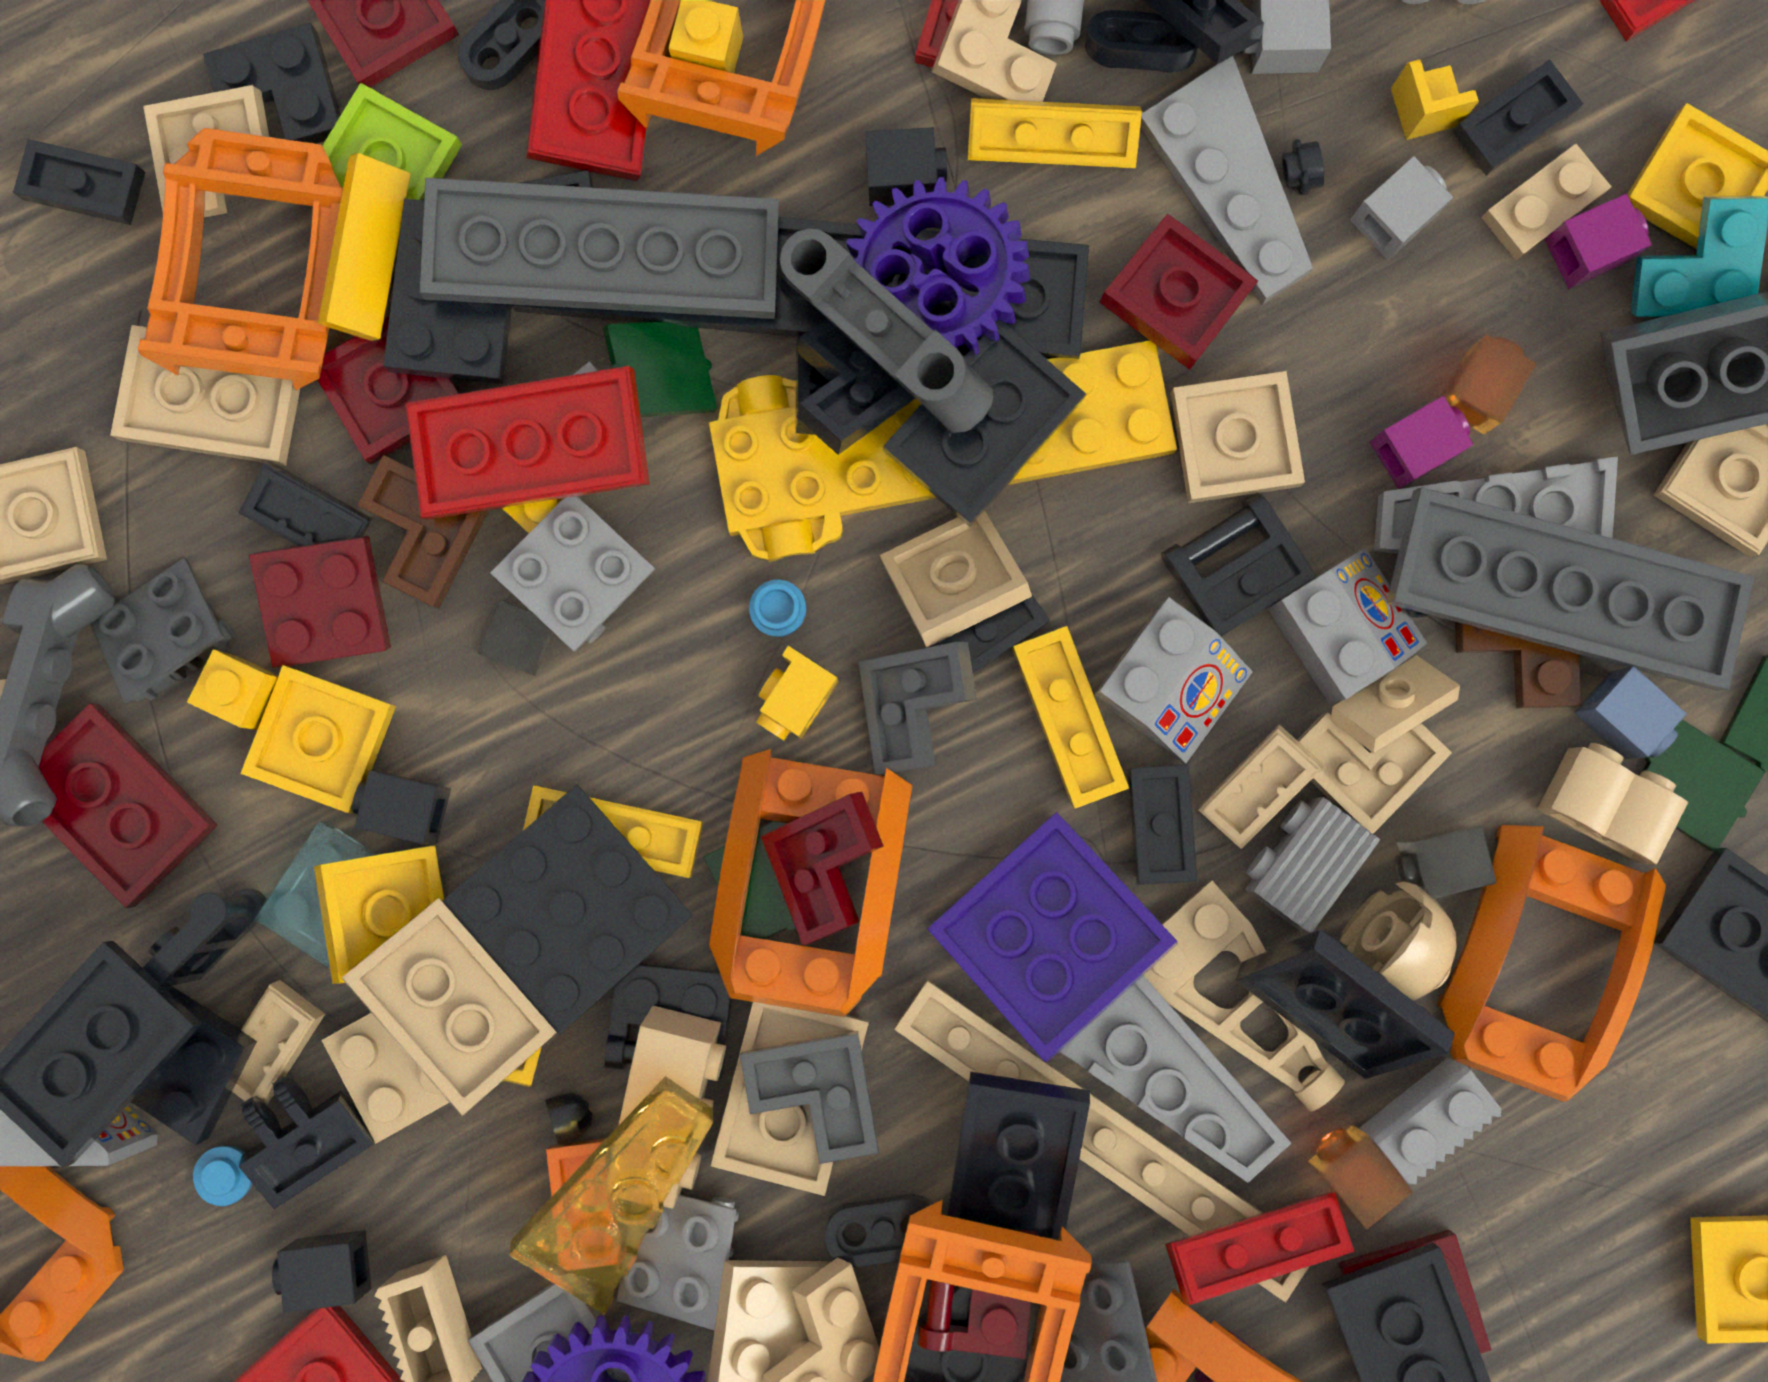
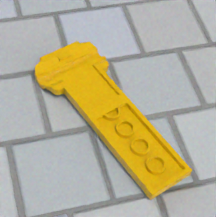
(792, 488)

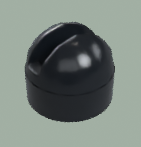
(569, 1116)

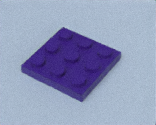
(1052, 937)

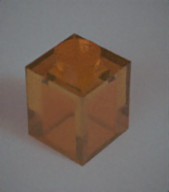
(1488, 382)
(1359, 1175)

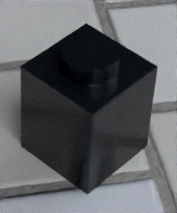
(899, 159)
(400, 807)
(322, 1271)

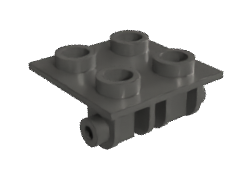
(158, 632)
(1109, 1330)

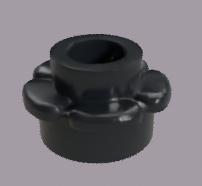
(1303, 166)

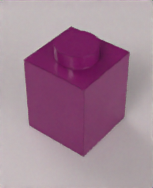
(1598, 241)
(1422, 441)

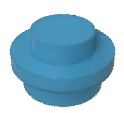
(777, 608)
(219, 1177)

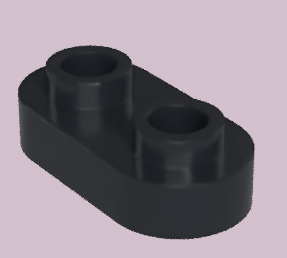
(502, 37)
(1138, 42)
(882, 1226)

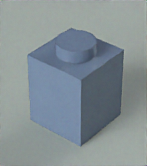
(1631, 714)

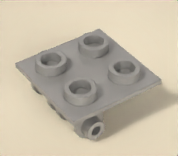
(573, 572)
(683, 1261)

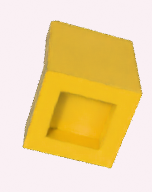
(1430, 100)

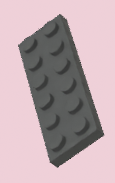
(599, 248)
(1570, 589)

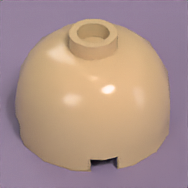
(1403, 939)

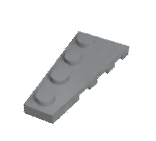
(1226, 171)
(1563, 494)
(1171, 1074)

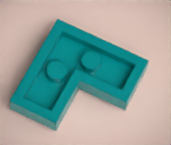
(1724, 265)

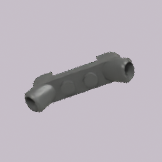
(885, 329)
(48, 625)

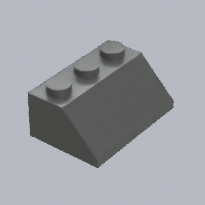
(1690, 373)

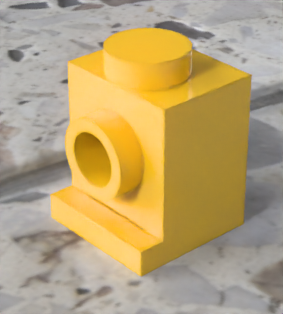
(794, 695)

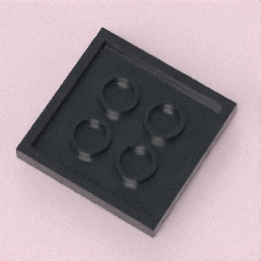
(567, 909)

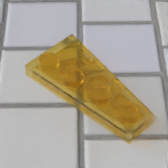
(603, 1211)

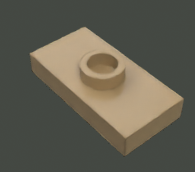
(1395, 703)
(1260, 786)
(282, 1028)

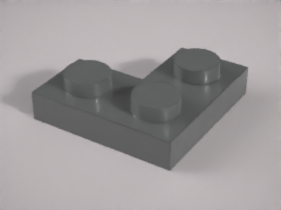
(897, 699)
(826, 1076)

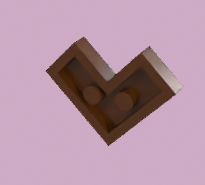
(431, 547)
(1542, 673)

